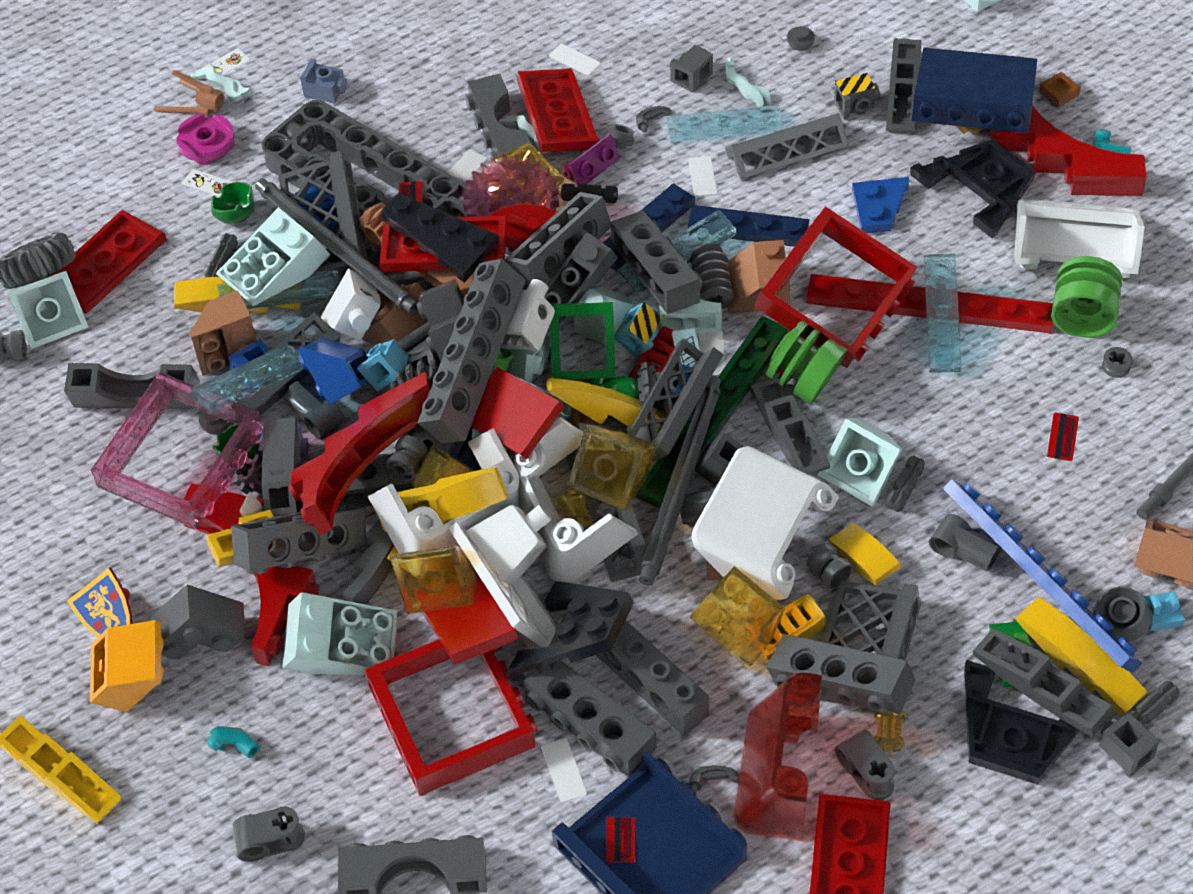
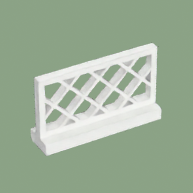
(516, 600)

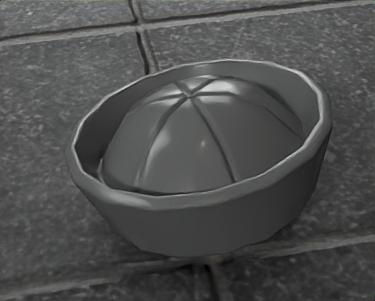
(1131, 612)

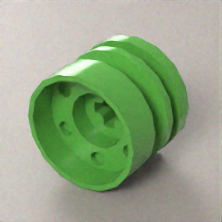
(1087, 297)
(805, 362)

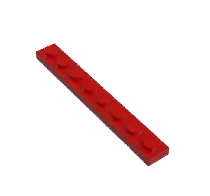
(972, 307)

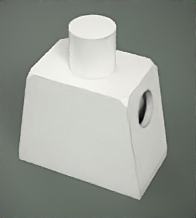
(350, 308)
(529, 319)
(511, 540)

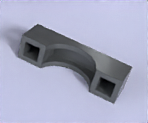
(490, 103)
(98, 387)
(454, 861)

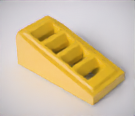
(806, 629)

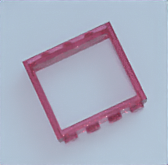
(134, 430)

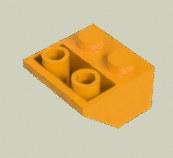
(126, 664)

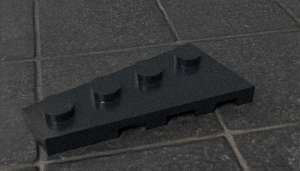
(448, 238)

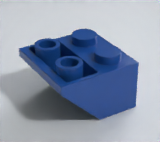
(333, 367)

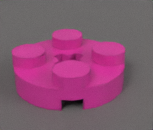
(205, 150)

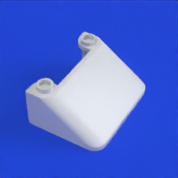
(1072, 230)
(756, 517)

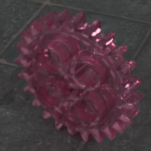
(508, 176)

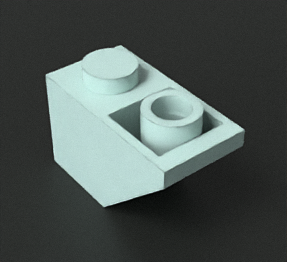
(529, 363)

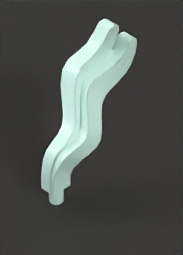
(232, 86)
(755, 93)
(522, 123)

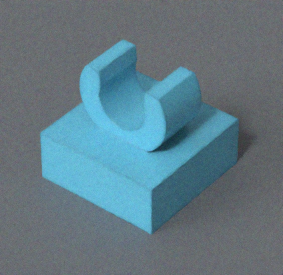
(1165, 611)

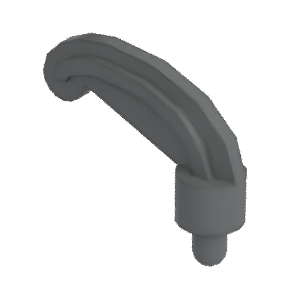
(649, 113)
(710, 773)

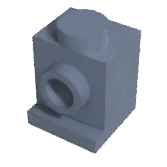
(323, 82)

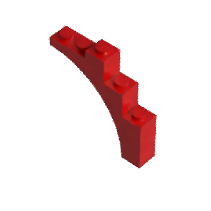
(1085, 167)
(349, 451)
(276, 586)

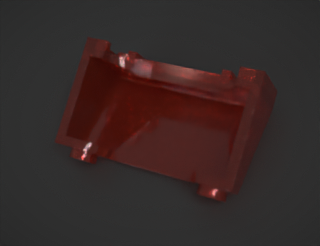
(769, 795)

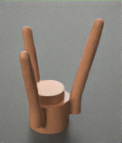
(207, 97)

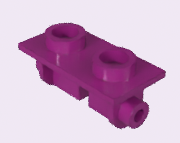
(592, 161)

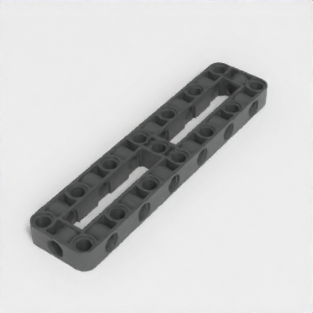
(320, 123)

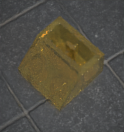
(739, 617)

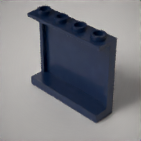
(975, 90)
(677, 838)

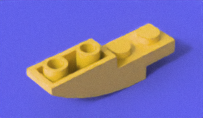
(457, 494)

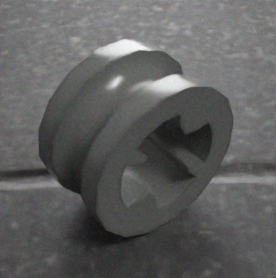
(1118, 355)

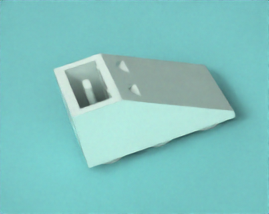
(273, 259)
(337, 635)

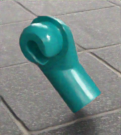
(1102, 141)
(233, 736)

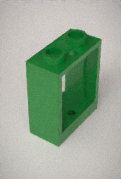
(583, 309)

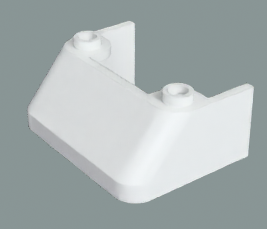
(423, 527)
(569, 547)

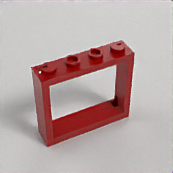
(862, 246)
(464, 762)

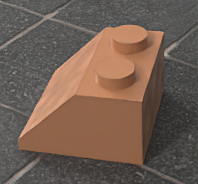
(751, 272)
(1166, 551)

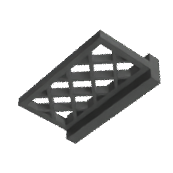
(345, 204)
(901, 624)

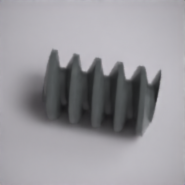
(714, 273)

